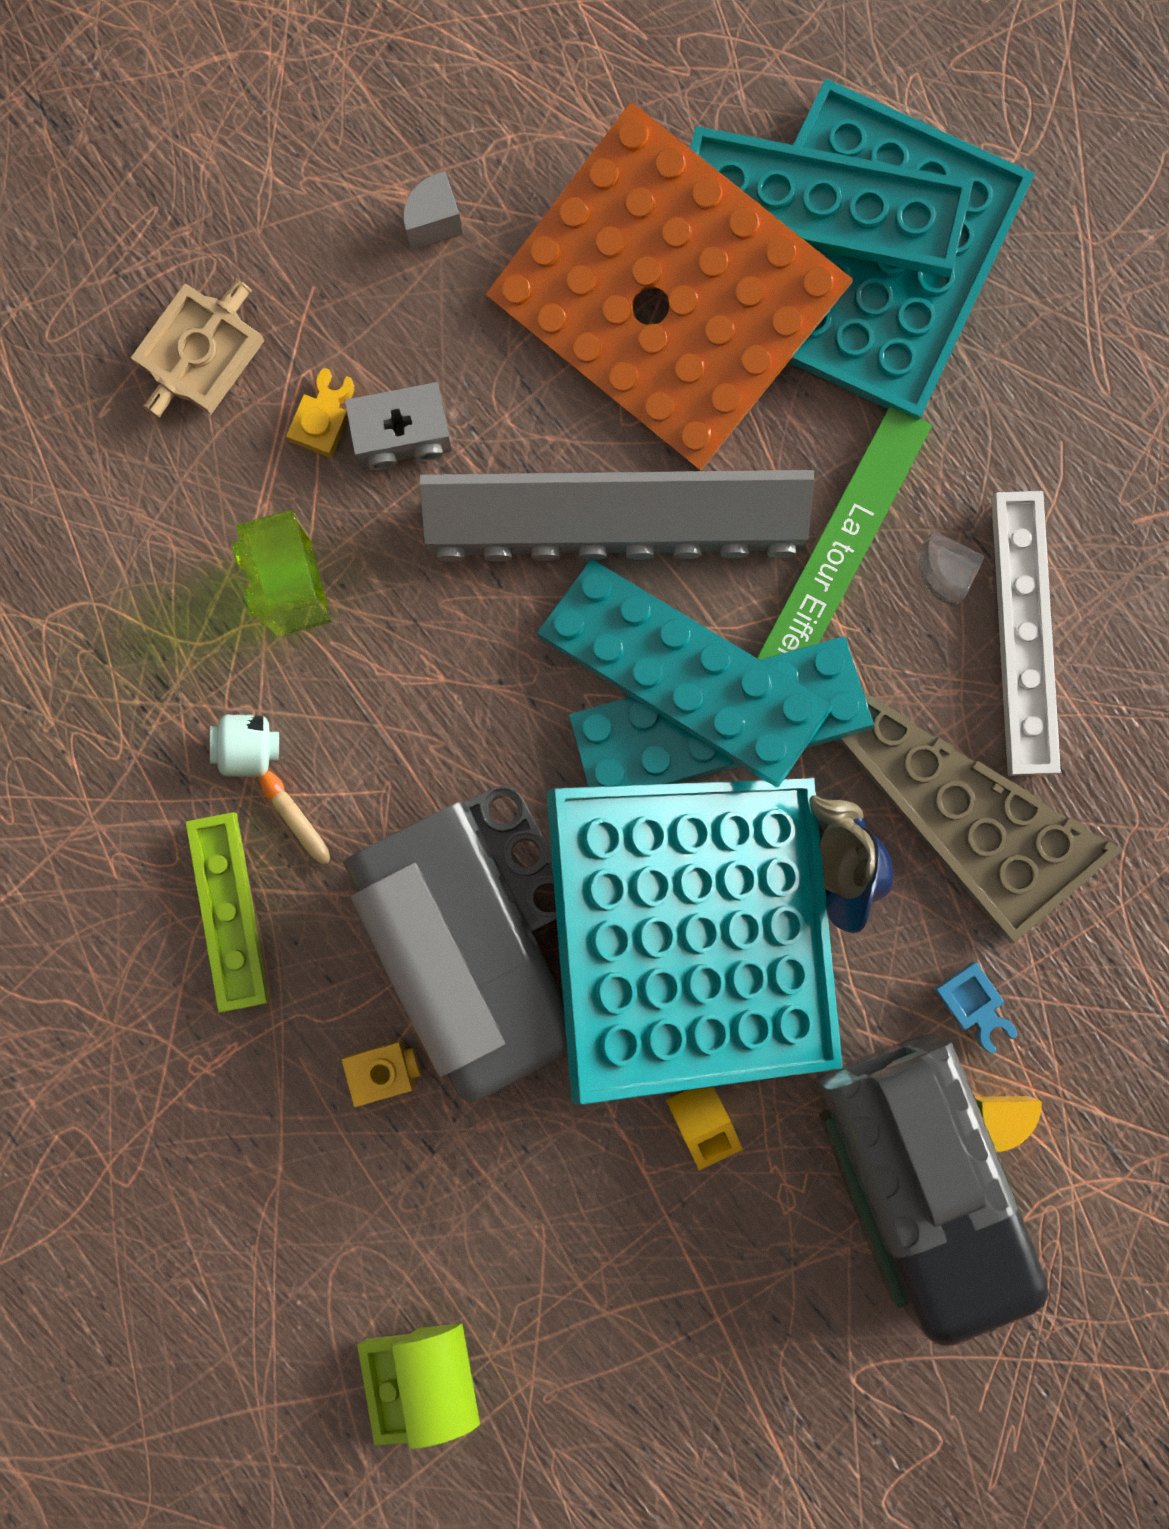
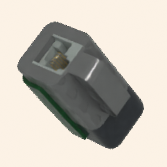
(931, 1190)

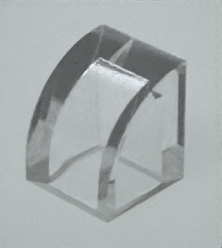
(948, 568)

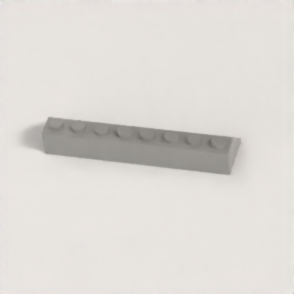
(616, 514)

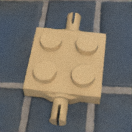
(197, 348)

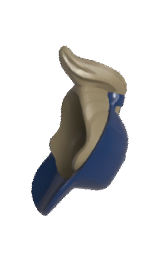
(853, 861)

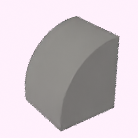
(431, 212)

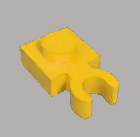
(320, 420)

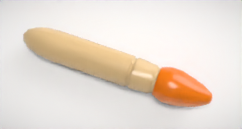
(294, 818)

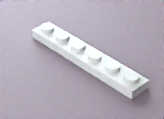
(1025, 633)

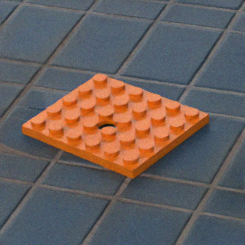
(668, 221)

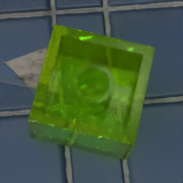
(282, 573)

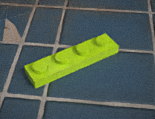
(227, 912)

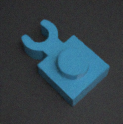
(972, 1001)

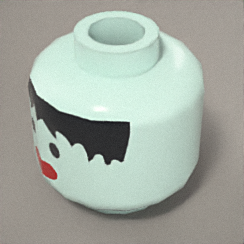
(243, 745)

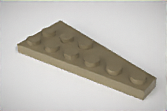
(986, 830)

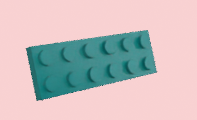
(847, 201)
(685, 672)
(636, 746)

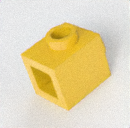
(381, 1072)

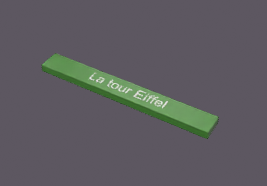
(848, 534)

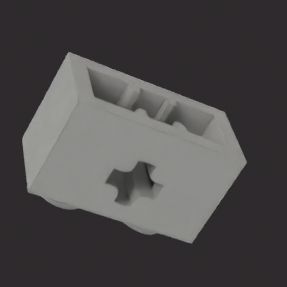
(375, 420)

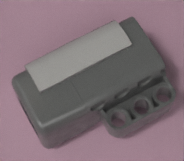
(460, 943)

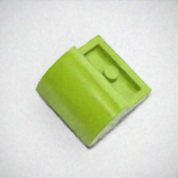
(419, 1386)

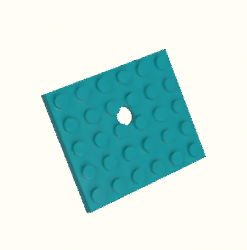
(894, 322)

